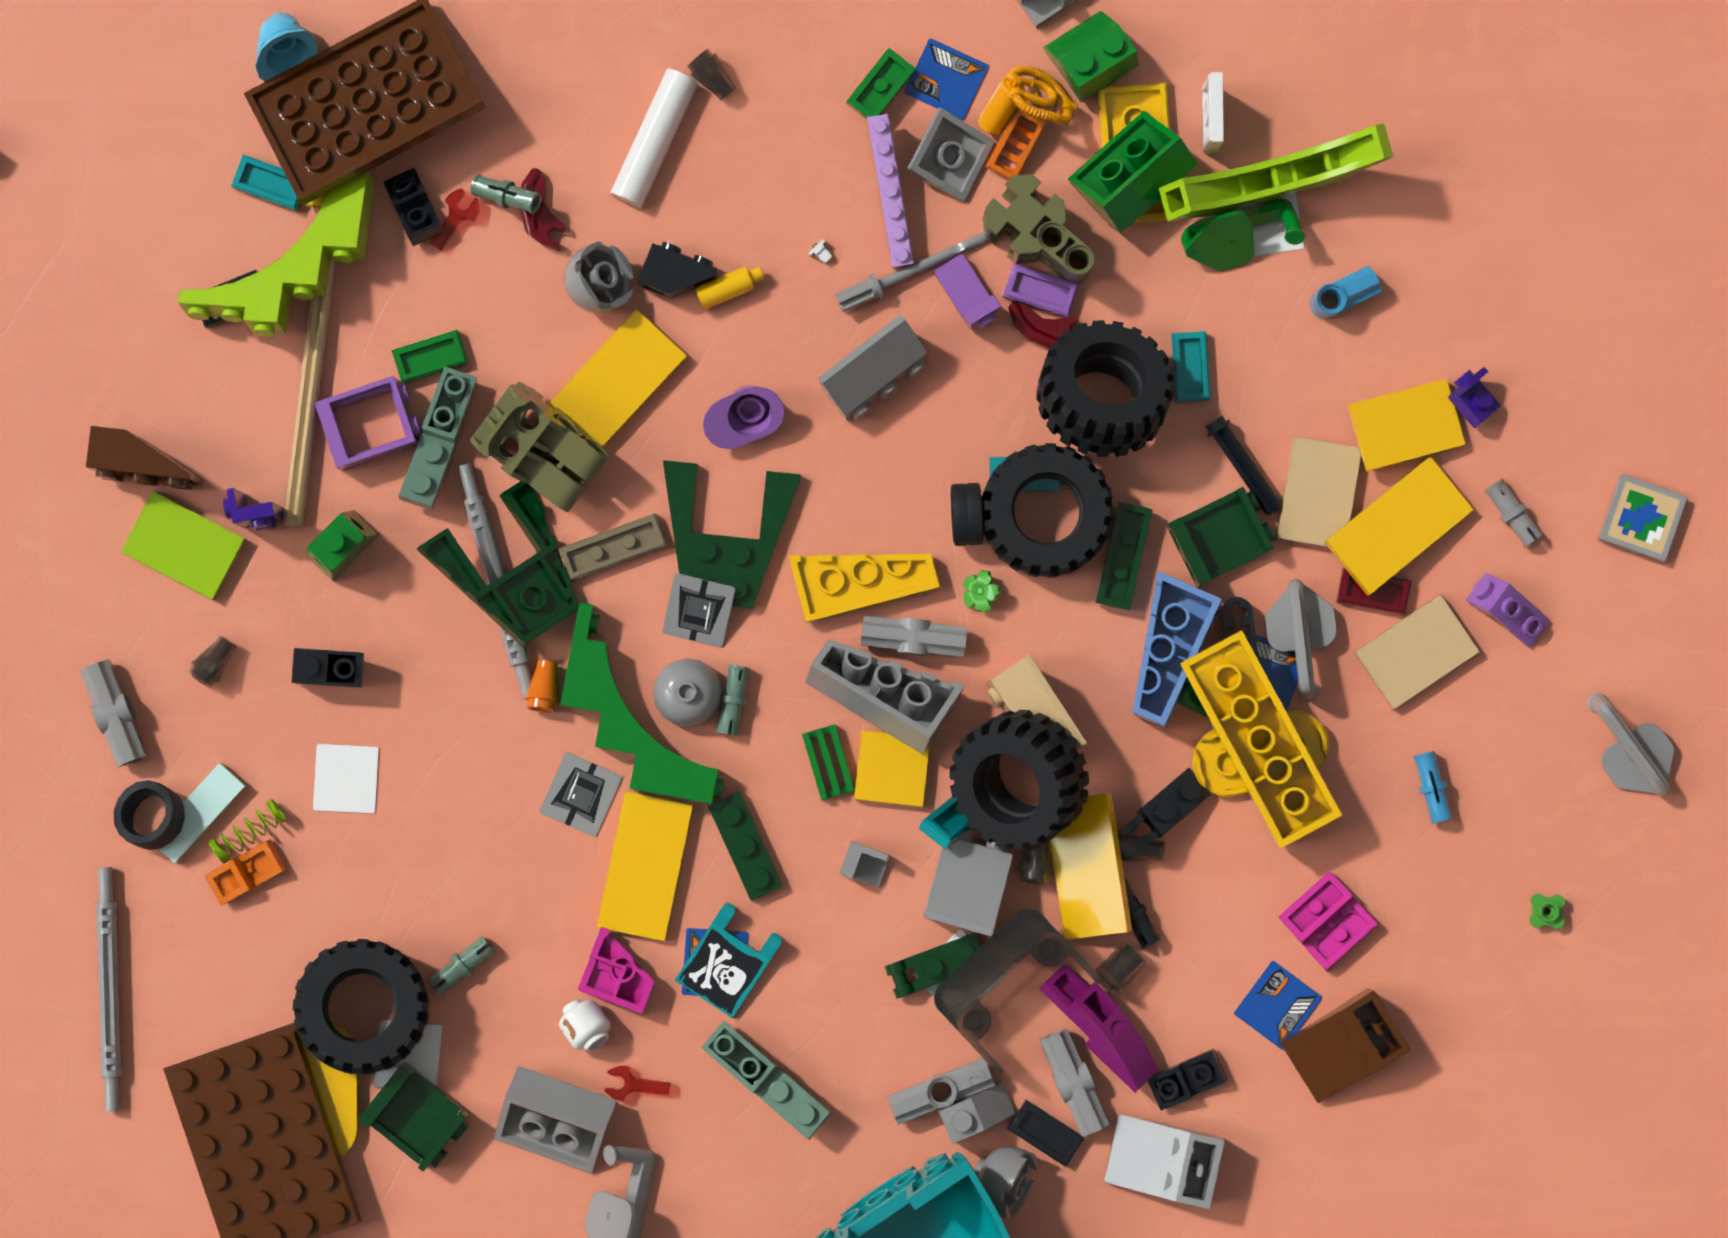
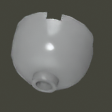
(598, 278)
(687, 692)
(1006, 1178)

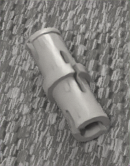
(1513, 512)

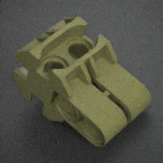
(1029, 222)
(548, 455)

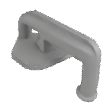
(1298, 624)
(1639, 757)
(617, 1216)

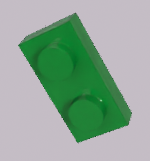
(881, 85)

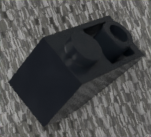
(672, 273)
(327, 668)

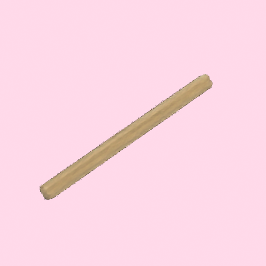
(306, 407)

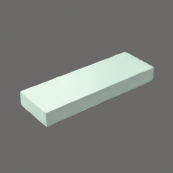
(203, 808)

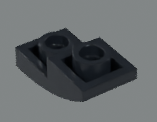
(413, 206)
(1187, 1079)

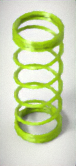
(278, 816)

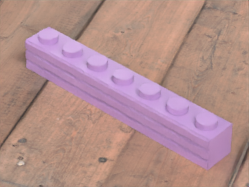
(890, 190)

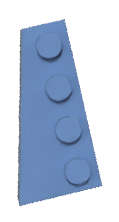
(1176, 631)

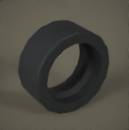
(126, 807)

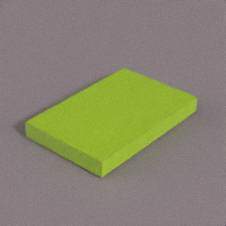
(183, 545)

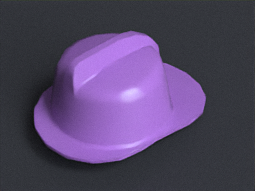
(743, 417)

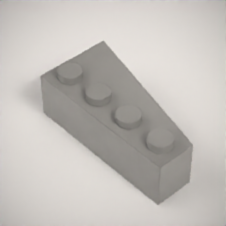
(884, 693)

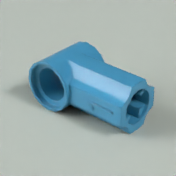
(1347, 292)

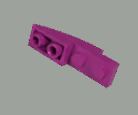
(1108, 1028)

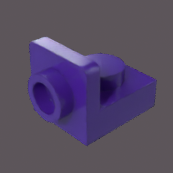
(1473, 397)

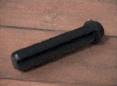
(1244, 465)

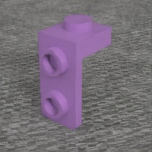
(967, 293)
(1509, 608)

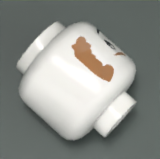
(584, 1025)

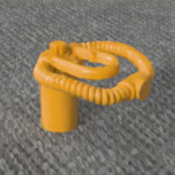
(1012, 94)

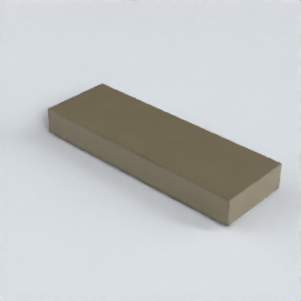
(612, 547)

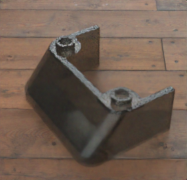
(1018, 937)

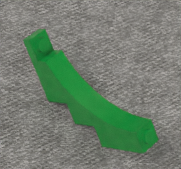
(592, 687)

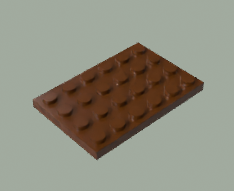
(364, 100)
(263, 1139)

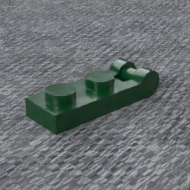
(931, 965)

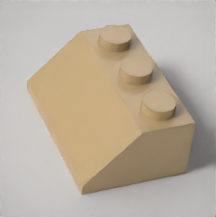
(1026, 689)

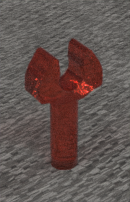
(455, 217)
(635, 1084)

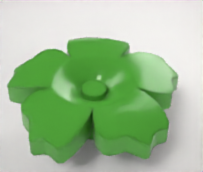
(980, 591)

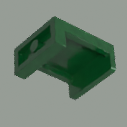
(1221, 536)
(416, 1116)

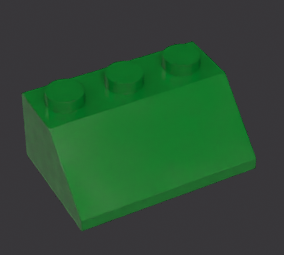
(1130, 169)

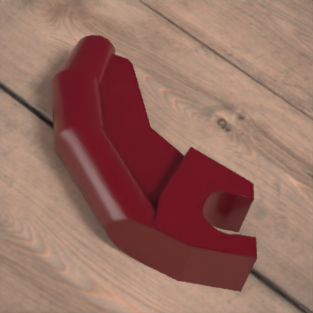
(543, 221)
(1037, 329)

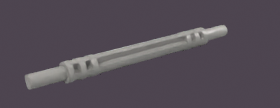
(492, 566)
(108, 989)

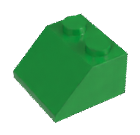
(1092, 55)

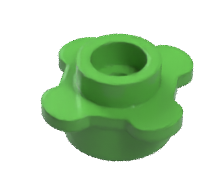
(1539, 904)

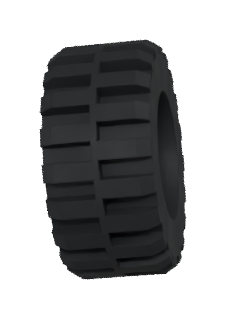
(1117, 353)
(1051, 463)
(988, 802)
(326, 973)

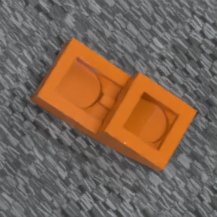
(245, 872)

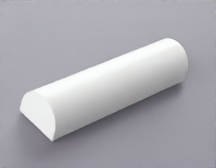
(654, 138)

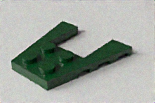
(726, 558)
(529, 595)

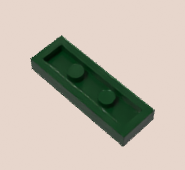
(1123, 556)
(745, 846)

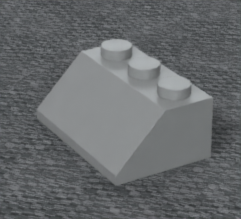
(874, 369)
(554, 1119)

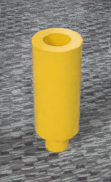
(728, 286)

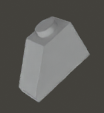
(976, 1112)

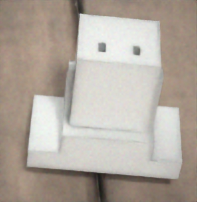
(820, 251)

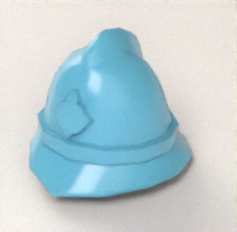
(282, 45)

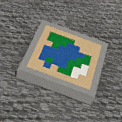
(1642, 518)

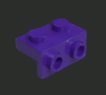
(257, 516)

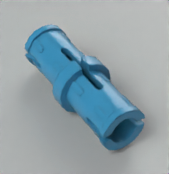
(1439, 808)

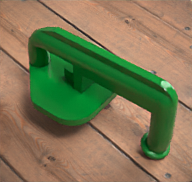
(1228, 239)

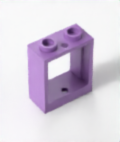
(334, 434)

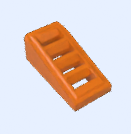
(1003, 169)

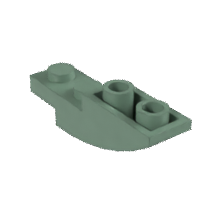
(438, 438)
(766, 1080)

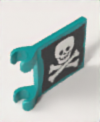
(725, 967)

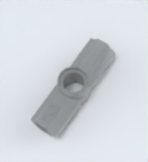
(914, 636)
(113, 713)
(1074, 1082)
(918, 1098)

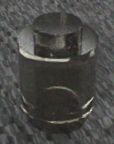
(1120, 969)

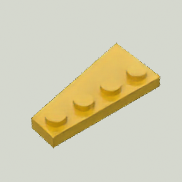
(851, 582)

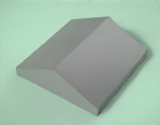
(950, 155)

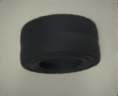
(966, 514)

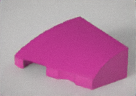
(616, 975)

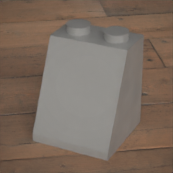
(968, 885)

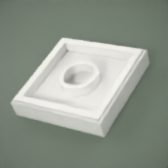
(1212, 112)

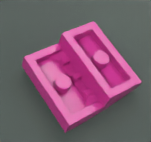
(1328, 921)

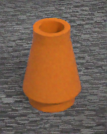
(543, 689)

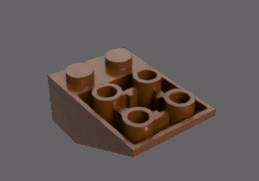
(121, 453)
(1345, 1045)

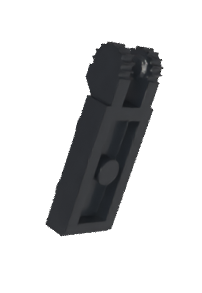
(1168, 807)

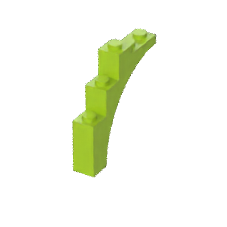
(1276, 177)
(303, 271)

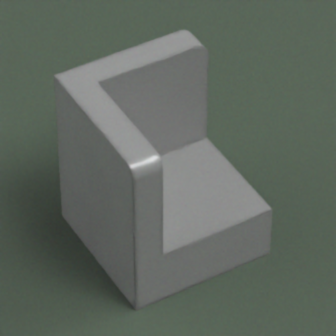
(864, 864)

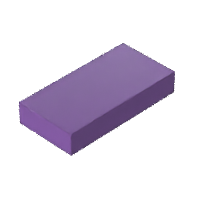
(1040, 290)

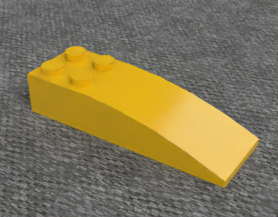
(1260, 739)

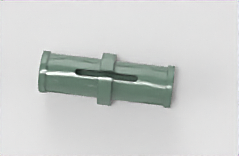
(505, 194)
(733, 700)
(461, 965)

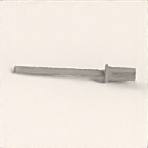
(872, 288)

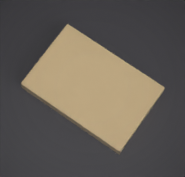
(1317, 490)
(1416, 652)

